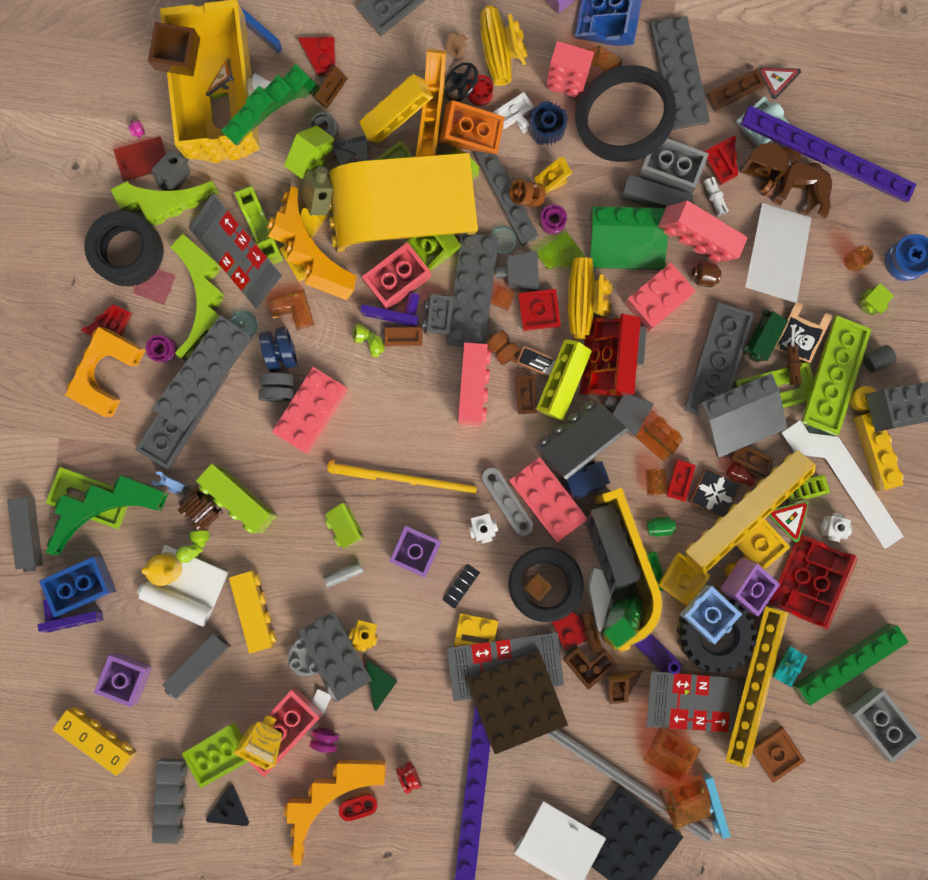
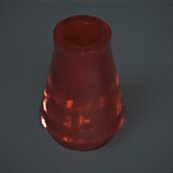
(740, 474)

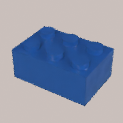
(77, 586)

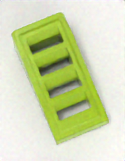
(823, 486)

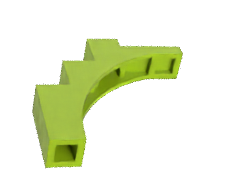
(208, 296)

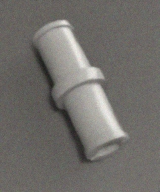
(343, 574)

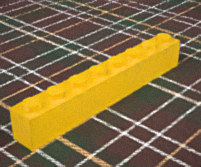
(750, 511)
(756, 687)

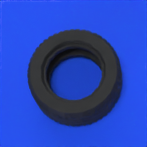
(102, 233)
(569, 568)

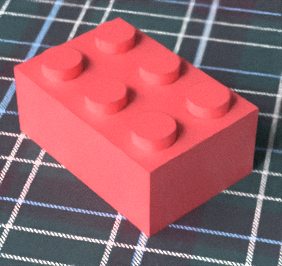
(569, 69)
(397, 276)
(660, 297)

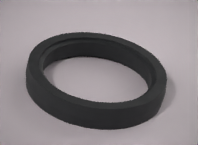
(617, 76)

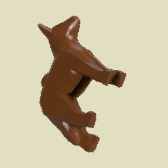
(809, 177)

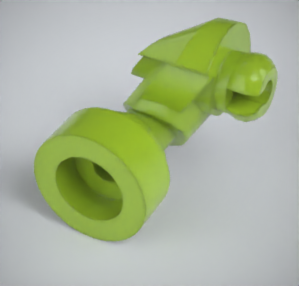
(375, 342)
(188, 553)

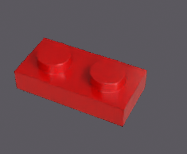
(680, 480)

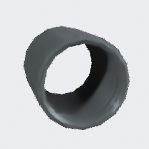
(879, 358)

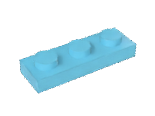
(719, 823)

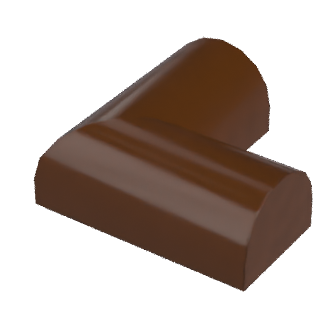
(589, 671)

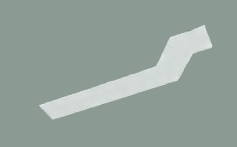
(850, 476)

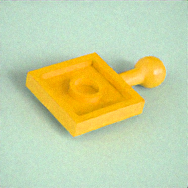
(760, 546)
(683, 579)

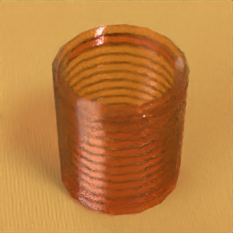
(866, 254)
(656, 481)

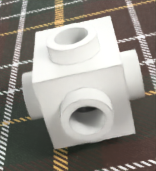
(484, 520)
(830, 529)

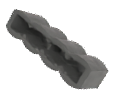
(169, 801)

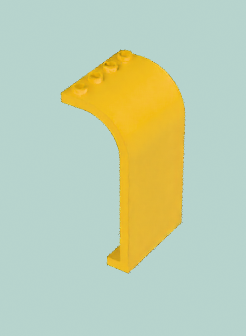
(402, 199)
(647, 584)

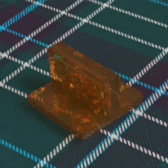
(659, 437)

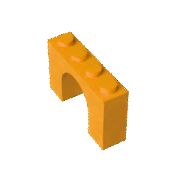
(84, 385)

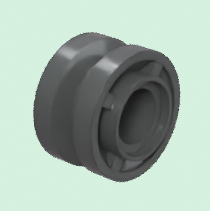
(325, 118)

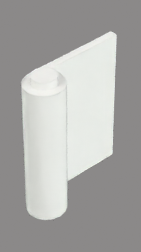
(191, 594)
(559, 844)

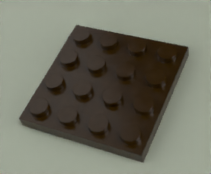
(516, 702)

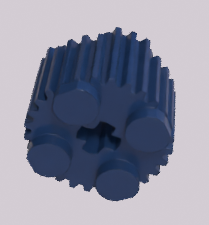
(556, 126)

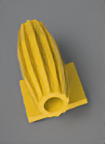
(501, 44)
(586, 297)

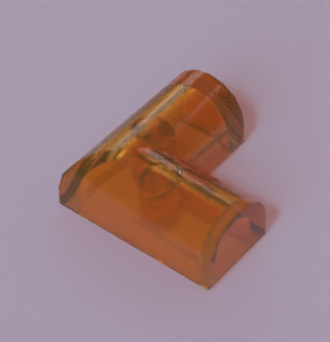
(604, 58)
(293, 303)

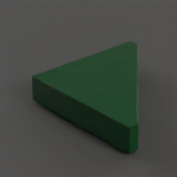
(380, 685)

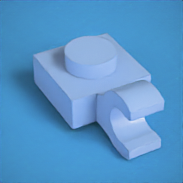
(174, 485)

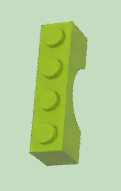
(258, 223)

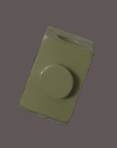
(317, 191)

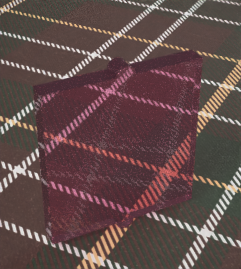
(156, 288)

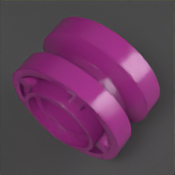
(553, 211)
(153, 345)
(324, 740)

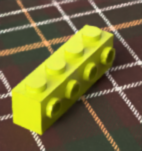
(563, 379)

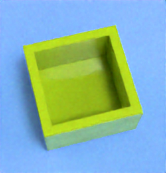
(309, 151)

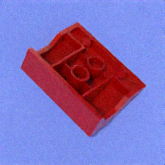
(613, 356)
(813, 581)

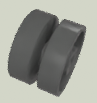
(277, 387)

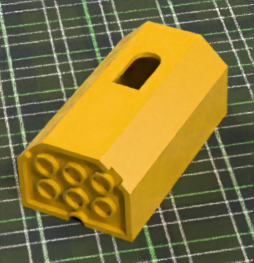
(222, 36)

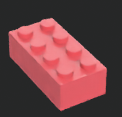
(702, 232)
(473, 383)
(310, 410)
(547, 500)
(293, 719)

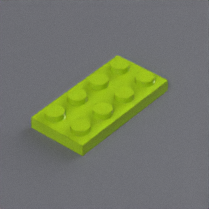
(215, 756)

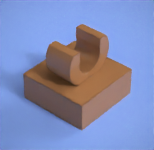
(456, 45)

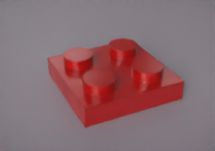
(539, 310)

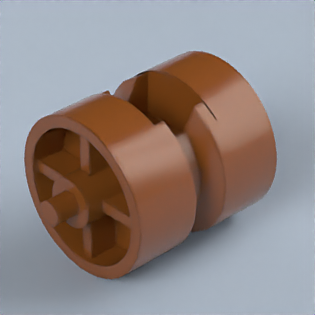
(527, 193)
(500, 344)

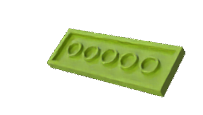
(836, 375)

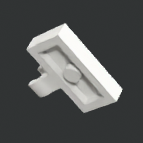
(515, 111)

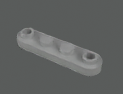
(507, 501)

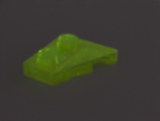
(559, 252)

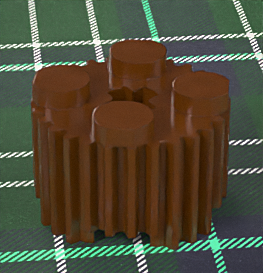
(199, 508)

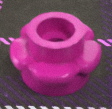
(136, 128)

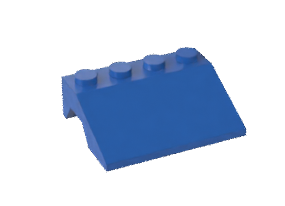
(608, 21)

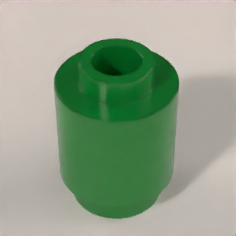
(661, 526)

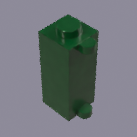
(765, 336)

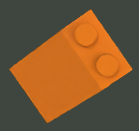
(470, 128)

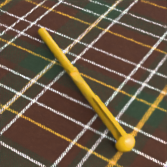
(333, 467)

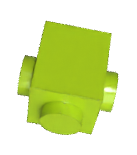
(875, 300)

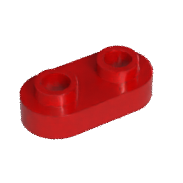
(359, 808)

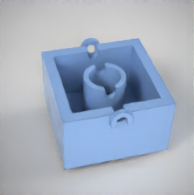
(710, 614)

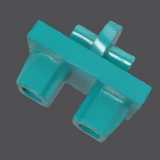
(790, 666)

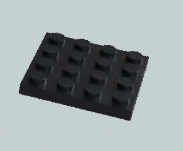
(635, 839)

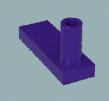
(406, 318)
(52, 624)
(658, 655)

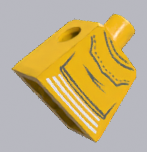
(260, 744)

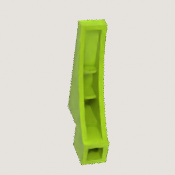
(161, 204)

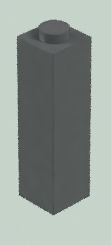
(652, 194)
(25, 533)
(196, 666)

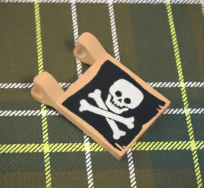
(802, 333)

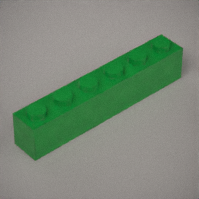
(624, 619)
(850, 664)

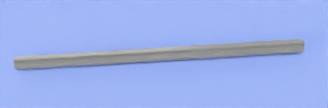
(622, 779)

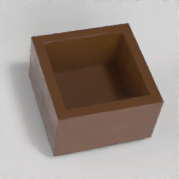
(174, 49)

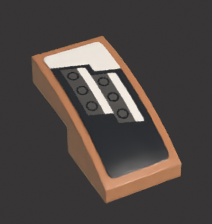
(535, 361)

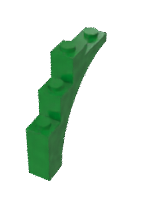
(266, 101)
(98, 500)

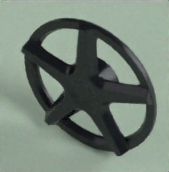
(460, 81)

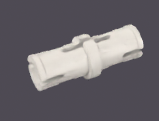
(716, 196)

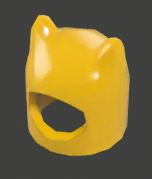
(162, 569)

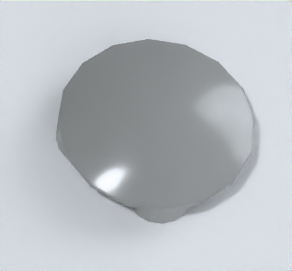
(300, 661)

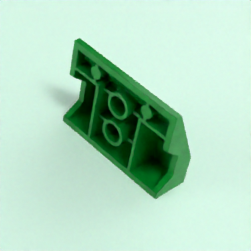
(627, 238)

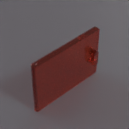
(139, 158)

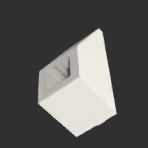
(599, 597)

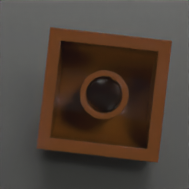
(766, 162)

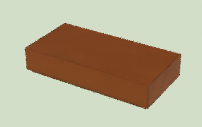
(402, 336)

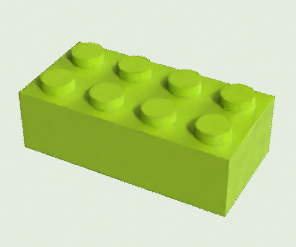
(236, 498)

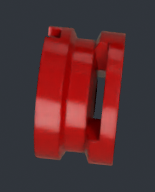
(482, 92)
(408, 778)

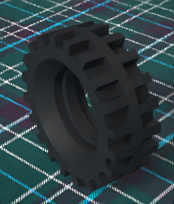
(724, 660)

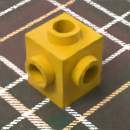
(366, 629)

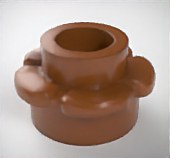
(768, 188)

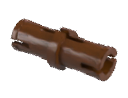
(793, 365)
(591, 632)

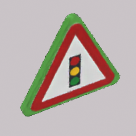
(791, 519)

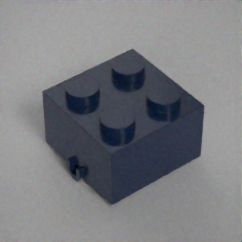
(587, 478)

